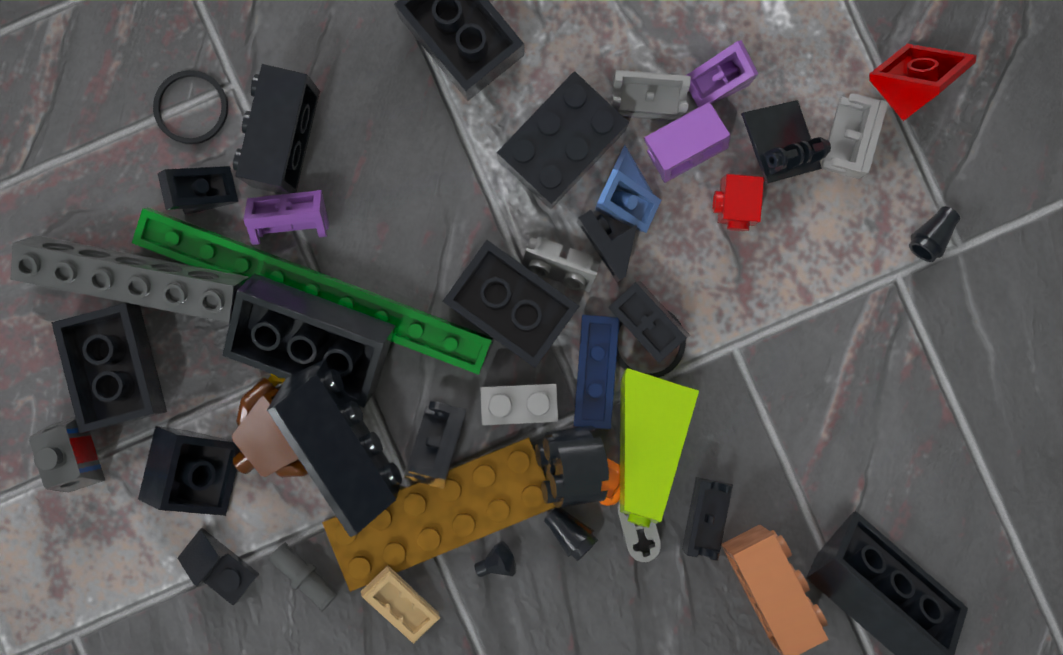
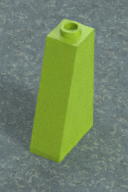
(652, 436)

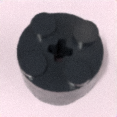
(572, 467)

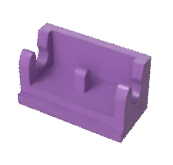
(687, 142)
(285, 214)

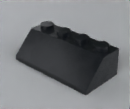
(335, 446)
(887, 591)

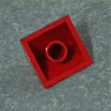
(917, 76)

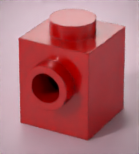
(739, 201)

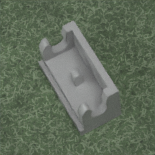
(650, 95)
(854, 135)

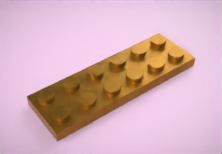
(433, 520)

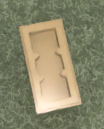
(400, 604)

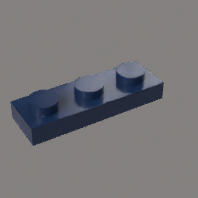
(596, 371)

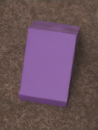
(722, 75)

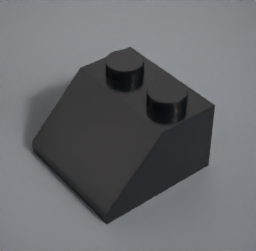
(188, 472)

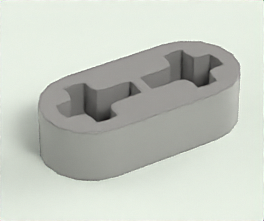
(631, 538)

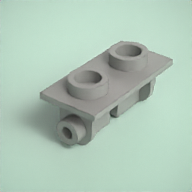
(575, 271)

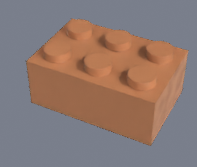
(776, 590)

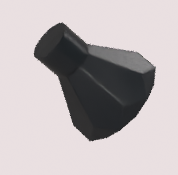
(498, 561)

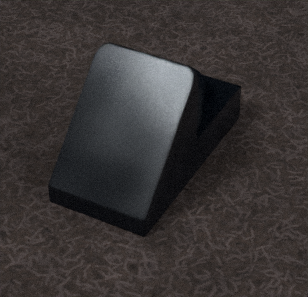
(197, 188)
(613, 253)
(217, 566)

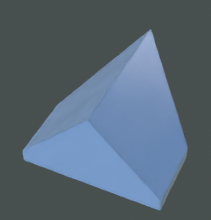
(628, 195)

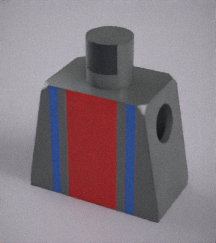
(66, 457)

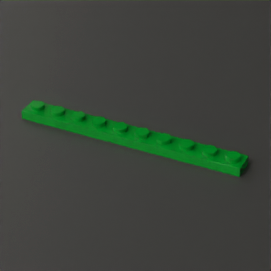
(216, 252)

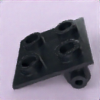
(784, 142)

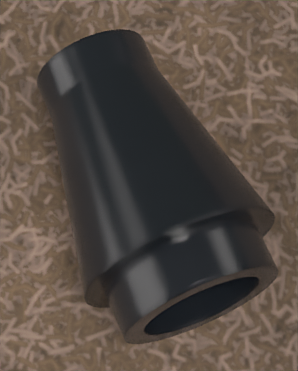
(933, 236)
(571, 533)

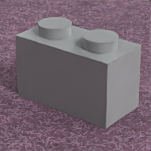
(519, 404)

